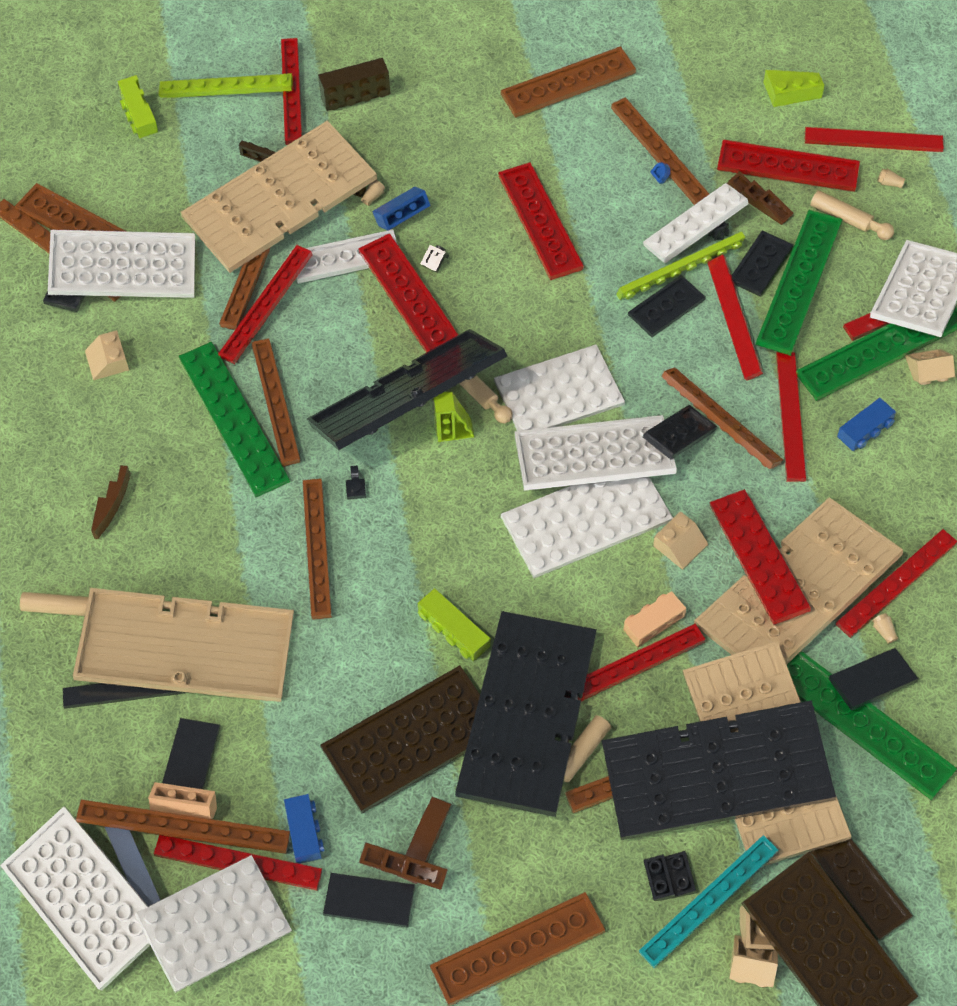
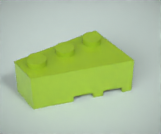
(792, 86)
(137, 108)
(451, 418)

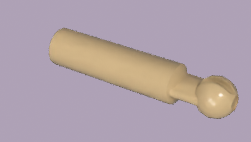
(851, 215)
(487, 398)
(53, 603)
(585, 745)

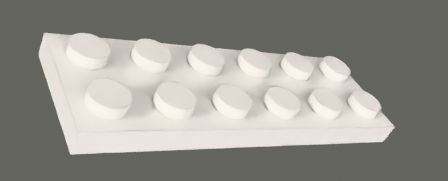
(695, 222)
(337, 257)

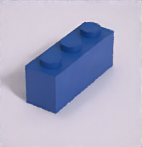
(401, 208)
(866, 424)
(303, 828)

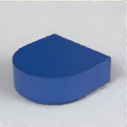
(661, 172)

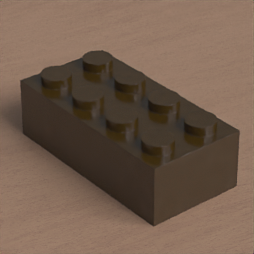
(354, 84)

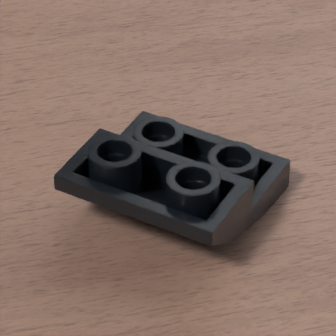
(670, 876)

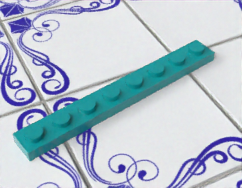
(708, 901)

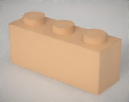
(654, 618)
(183, 800)

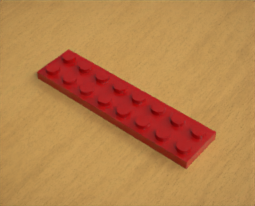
(788, 165)
(540, 221)
(407, 292)
(759, 557)

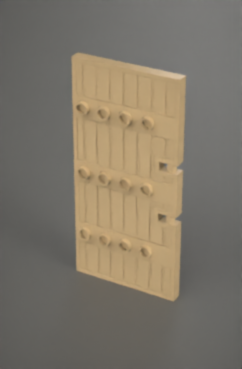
(281, 190)
(833, 563)
(184, 650)
(752, 683)

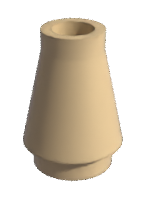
(890, 178)
(373, 191)
(885, 627)

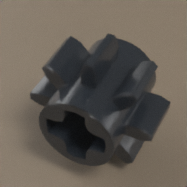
(720, 231)

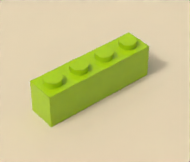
(453, 624)

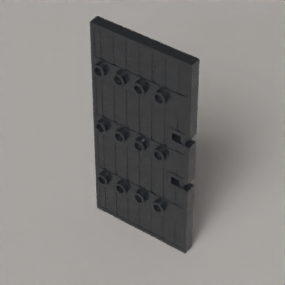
(406, 388)
(522, 711)
(717, 774)

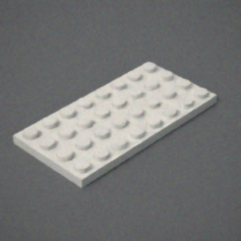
(121, 263)
(590, 453)
(583, 521)
(80, 897)

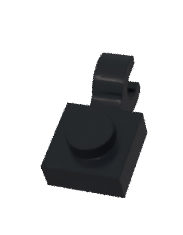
(355, 487)

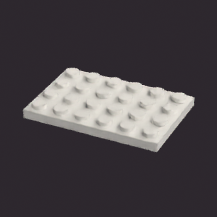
(919, 289)
(559, 390)
(213, 923)

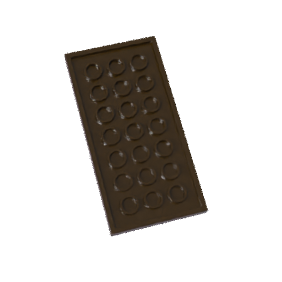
(405, 740)
(825, 940)

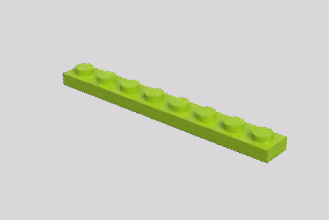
(225, 86)
(675, 269)

